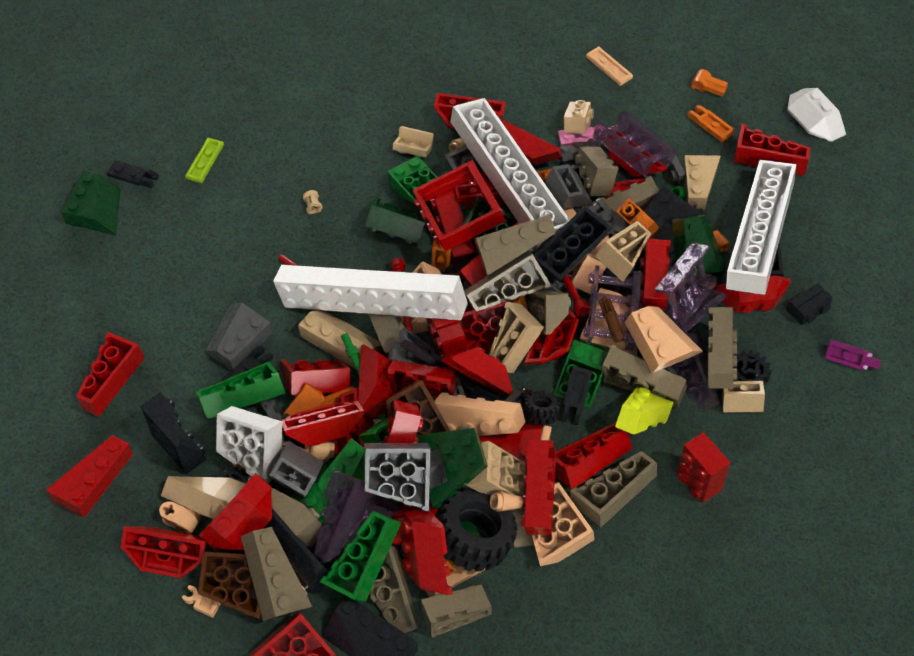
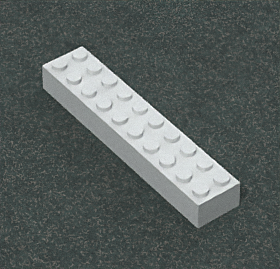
(506, 165)
(761, 228)
(371, 292)

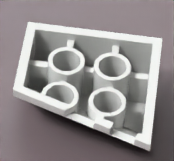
(249, 440)

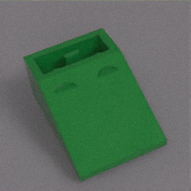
(409, 176)
(584, 357)

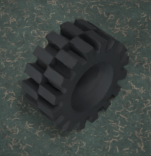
(541, 407)

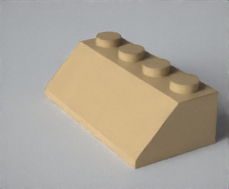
(326, 330)

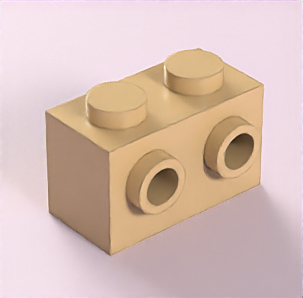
(578, 117)
(747, 397)

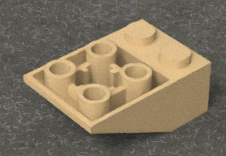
(503, 472)

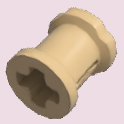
(312, 202)

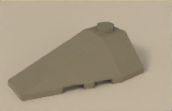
(393, 594)

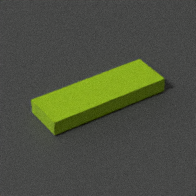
(204, 160)

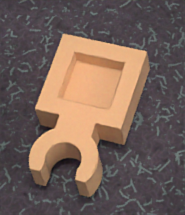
(201, 604)

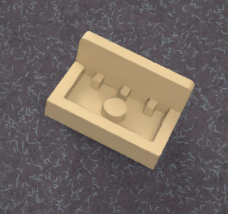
(413, 142)

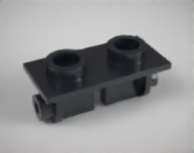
(473, 390)

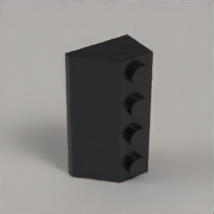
(572, 244)
(300, 556)
(365, 633)

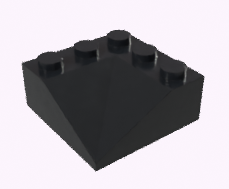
(663, 209)
(167, 431)

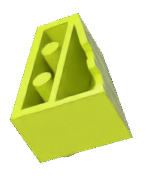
(643, 410)

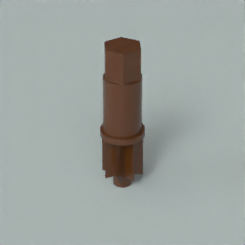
(611, 319)

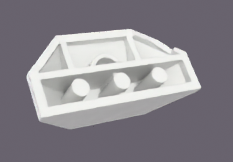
(816, 114)

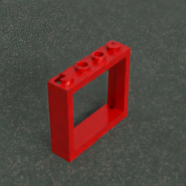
(447, 182)

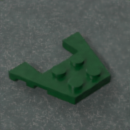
(461, 458)

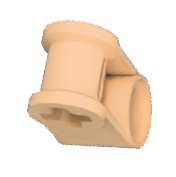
(182, 519)

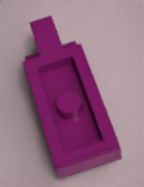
(851, 355)

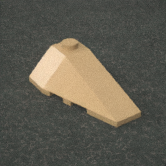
(201, 494)

